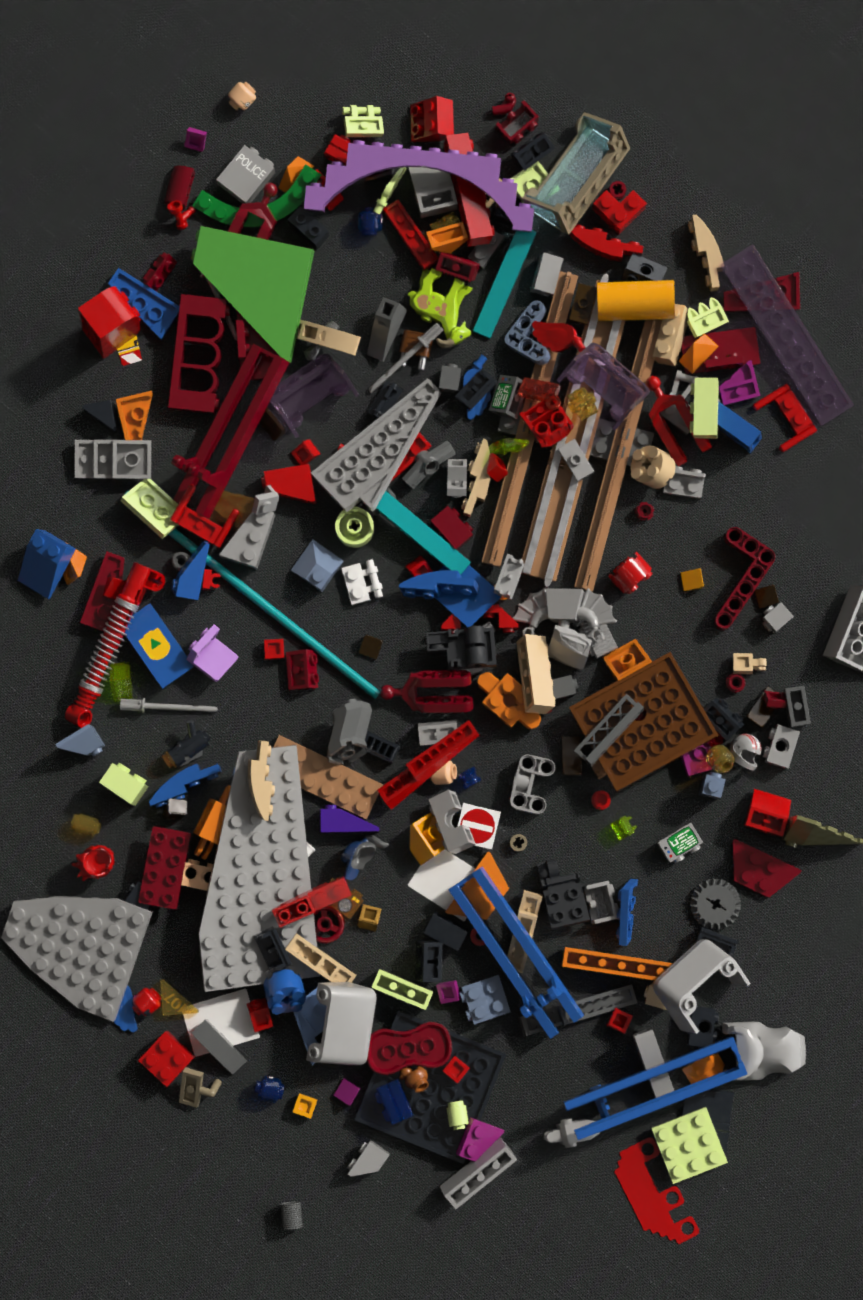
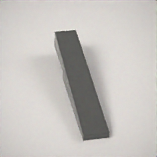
(589, 1006)

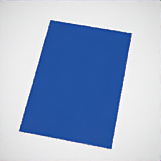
(470, 607)

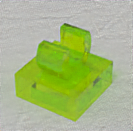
(622, 827)

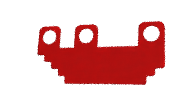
(644, 1197)

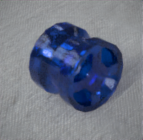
(469, 777)

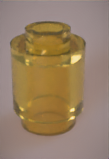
(85, 824)

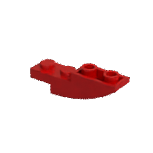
(596, 242)
(310, 901)

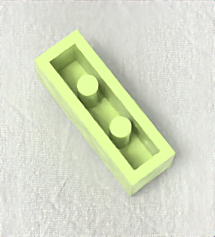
(704, 408)
(402, 989)

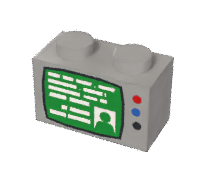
(679, 843)

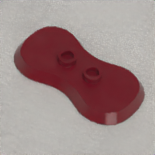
(422, 1046)

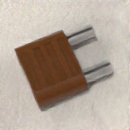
(408, 341)

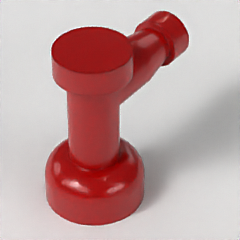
(175, 207)

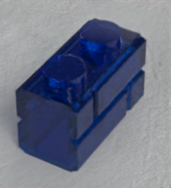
(394, 1102)

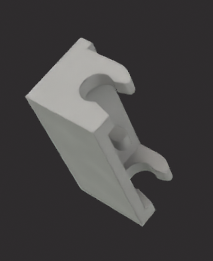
(546, 274)
(509, 577)
(435, 731)

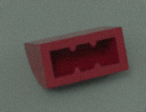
(180, 185)

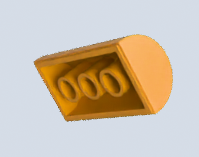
(636, 300)

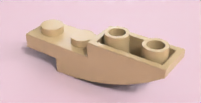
(706, 245)
(328, 337)
(478, 471)
(261, 789)

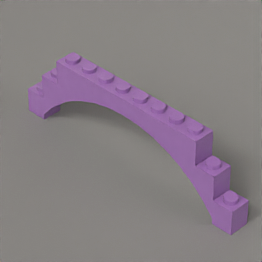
(374, 158)

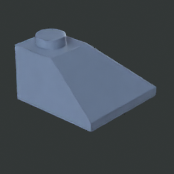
(317, 565)
(84, 742)

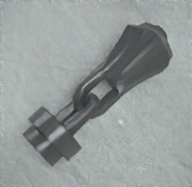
(312, 352)

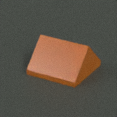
(626, 660)

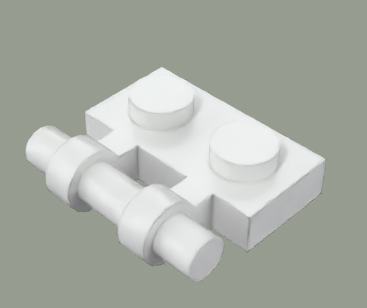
(356, 583)

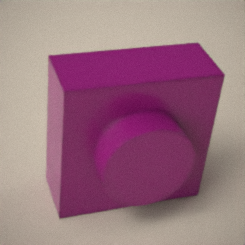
(195, 139)
(448, 991)

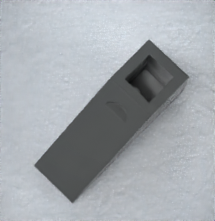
(385, 327)

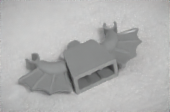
(565, 607)

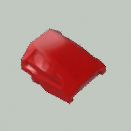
(546, 424)

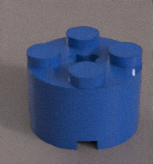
(284, 992)

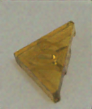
(173, 1002)

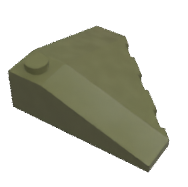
(806, 831)

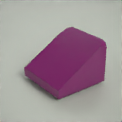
(346, 1092)

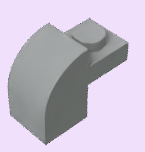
(457, 477)

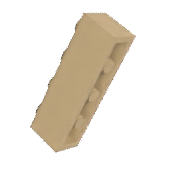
(535, 674)

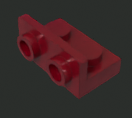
(302, 669)

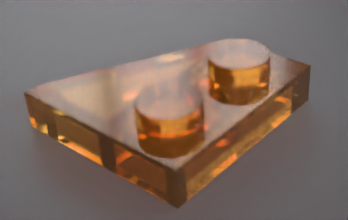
(230, 501)

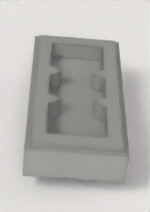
(576, 460)

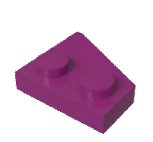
(740, 385)
(477, 1139)

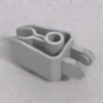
(565, 1132)

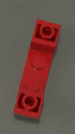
(506, 622)

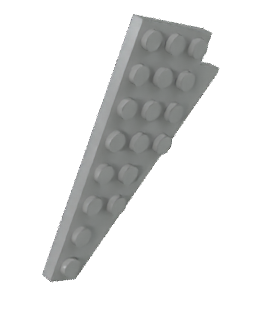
(372, 458)

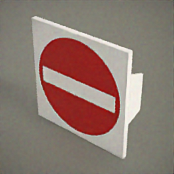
(482, 824)

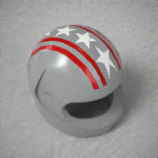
(744, 750)

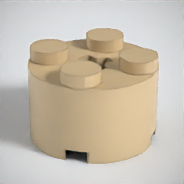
(652, 466)

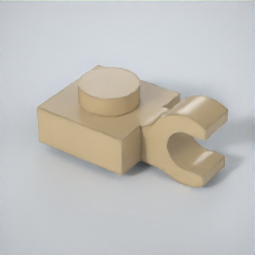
(744, 663)

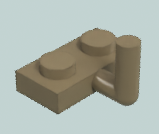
(192, 1087)

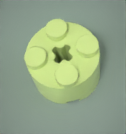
(349, 536)

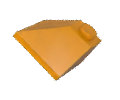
(425, 839)

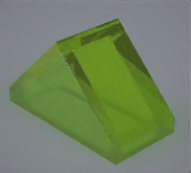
(121, 681)

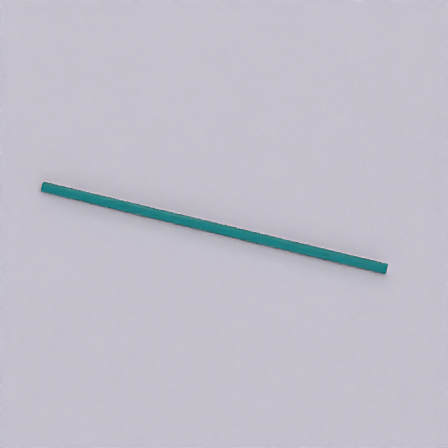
(278, 616)

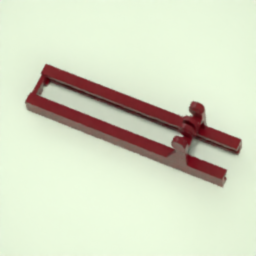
(196, 466)

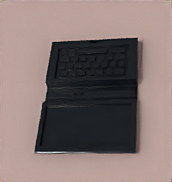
(719, 1108)

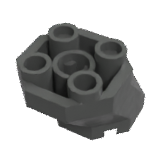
(349, 731)

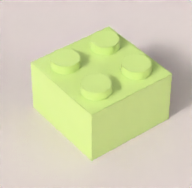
(124, 784)

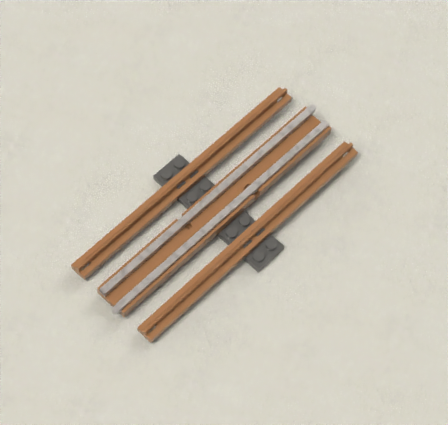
(594, 437)

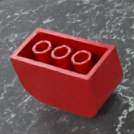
(109, 320)

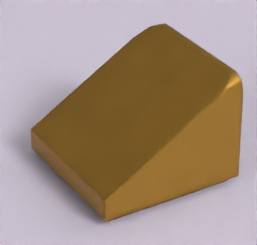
(369, 917)

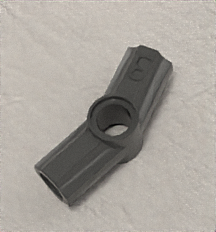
(428, 463)

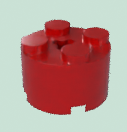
(630, 573)

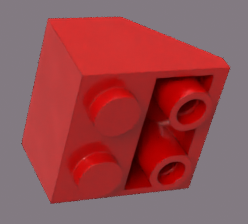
(431, 119)
(767, 813)

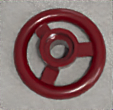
(339, 930)

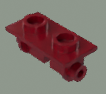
(164, 264)

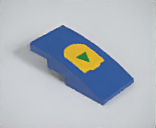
(157, 646)

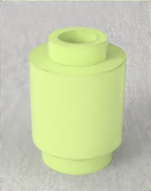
(457, 1115)

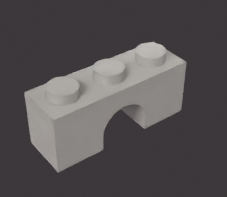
(443, 808)

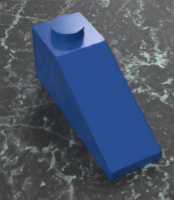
(190, 576)

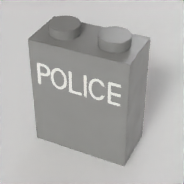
(246, 175)

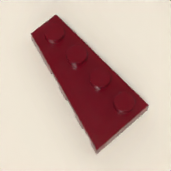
(789, 284)
(99, 606)

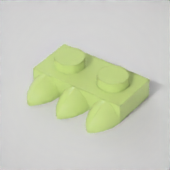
(707, 318)

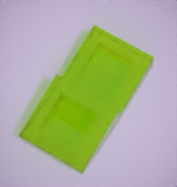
(508, 445)

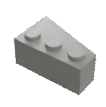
(250, 540)

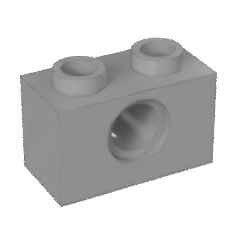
(789, 738)

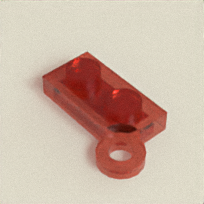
(540, 391)

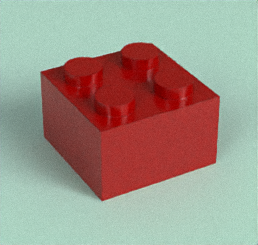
(166, 1058)

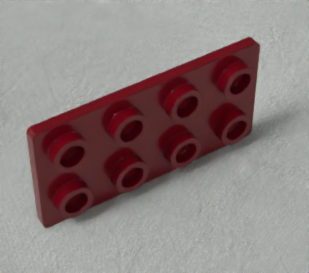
(246, 338)
(734, 349)
(164, 867)

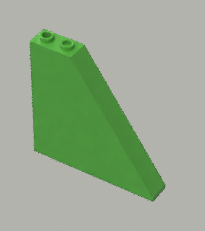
(259, 279)

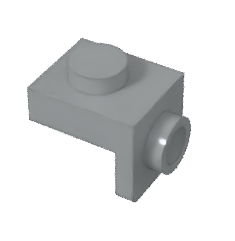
(265, 502)

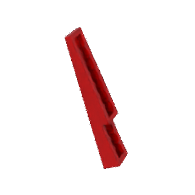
(427, 764)

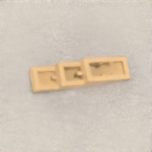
(528, 916)
(319, 960)

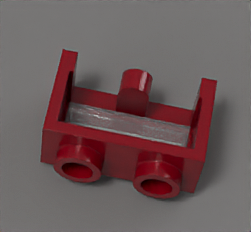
(518, 123)

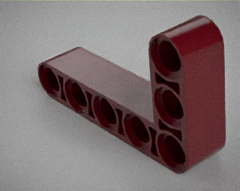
(747, 579)

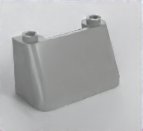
(345, 1025)

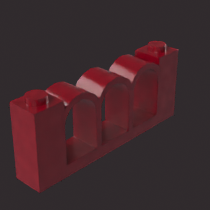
(198, 307)

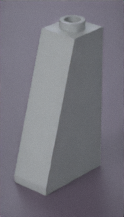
(650, 1057)

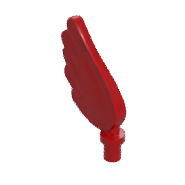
(557, 336)

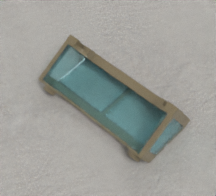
(579, 173)

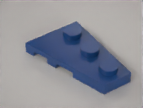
(624, 932)

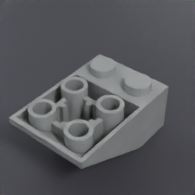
(433, 191)

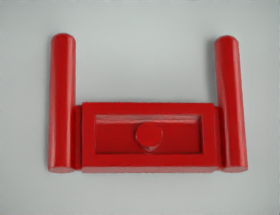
(792, 412)
(199, 524)

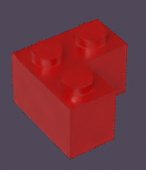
(618, 214)

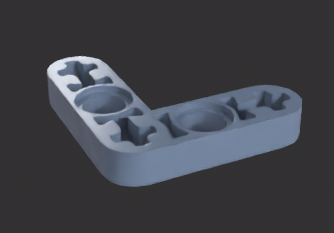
(522, 335)

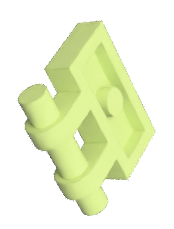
(363, 125)

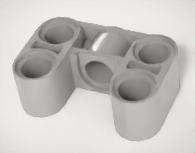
(524, 780)

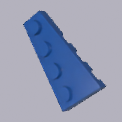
(153, 308)

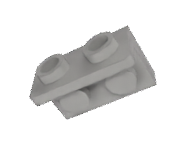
(685, 483)

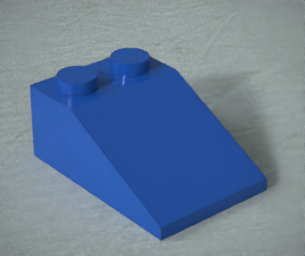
(45, 562)

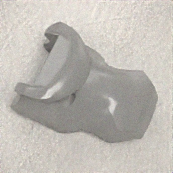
(766, 1049)

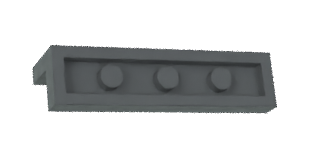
(614, 734)

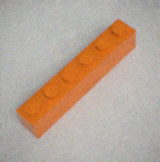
(613, 963)

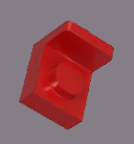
(259, 1014)

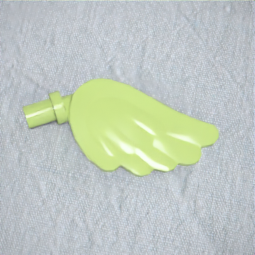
(388, 191)

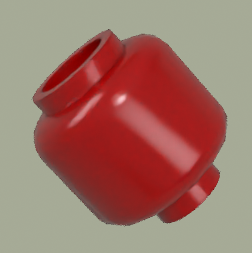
(146, 1001)

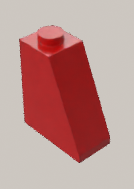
(291, 483)

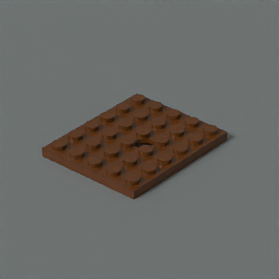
(671, 728)

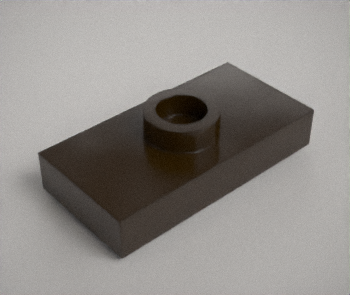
(583, 304)

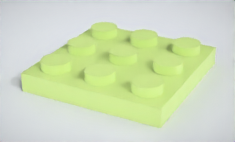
(689, 1145)

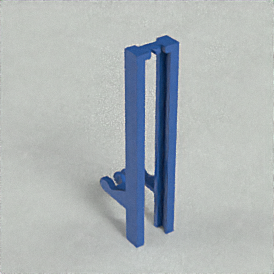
(531, 1004)
(598, 1092)

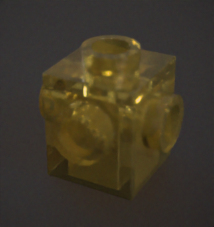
(582, 403)

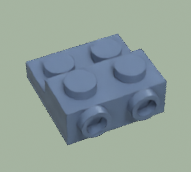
(485, 999)

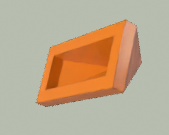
(292, 172)
(447, 238)
(698, 353)
(74, 567)

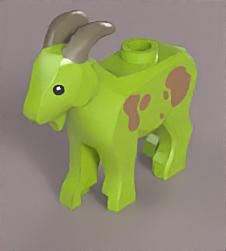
(441, 308)

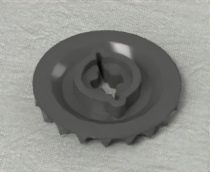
(713, 890)

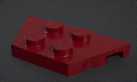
(759, 870)

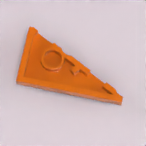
(133, 414)

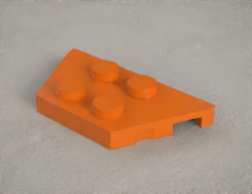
(476, 894)

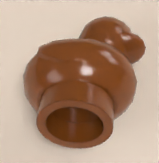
(414, 1079)

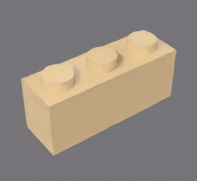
(671, 337)

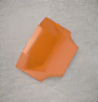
(704, 1068)

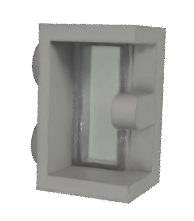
(600, 902)

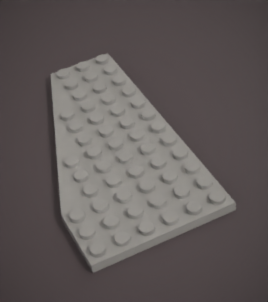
(252, 873)

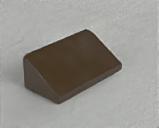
(272, 425)

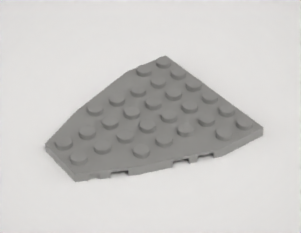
(79, 946)

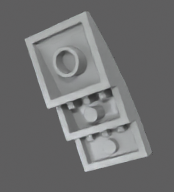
(113, 459)

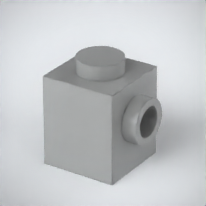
(776, 617)

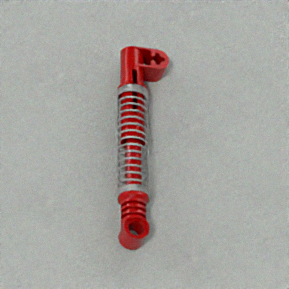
(126, 604)

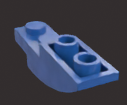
(432, 583)
(176, 786)

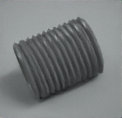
(291, 1215)

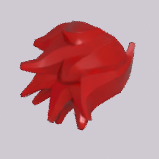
(95, 862)

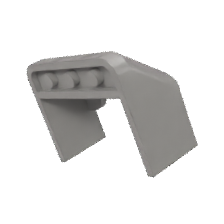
(688, 973)

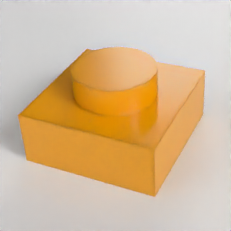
(305, 1105)

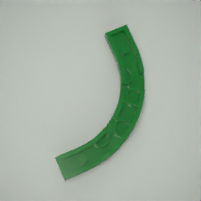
(280, 208)

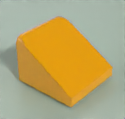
(692, 579)

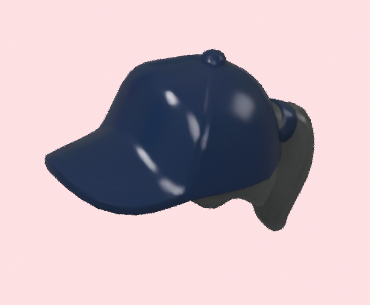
(359, 853)

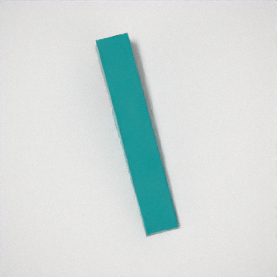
(504, 283)
(421, 534)

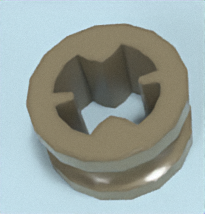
(513, 840)

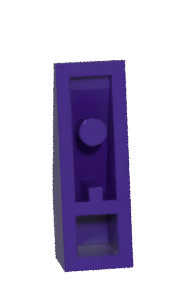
(338, 820)

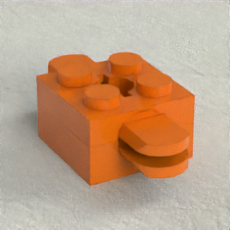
(507, 700)
(210, 824)

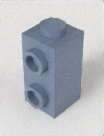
(712, 785)

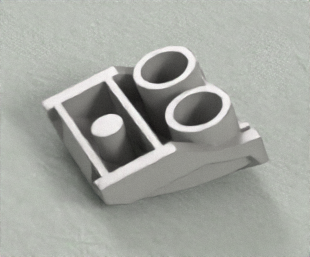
(569, 647)

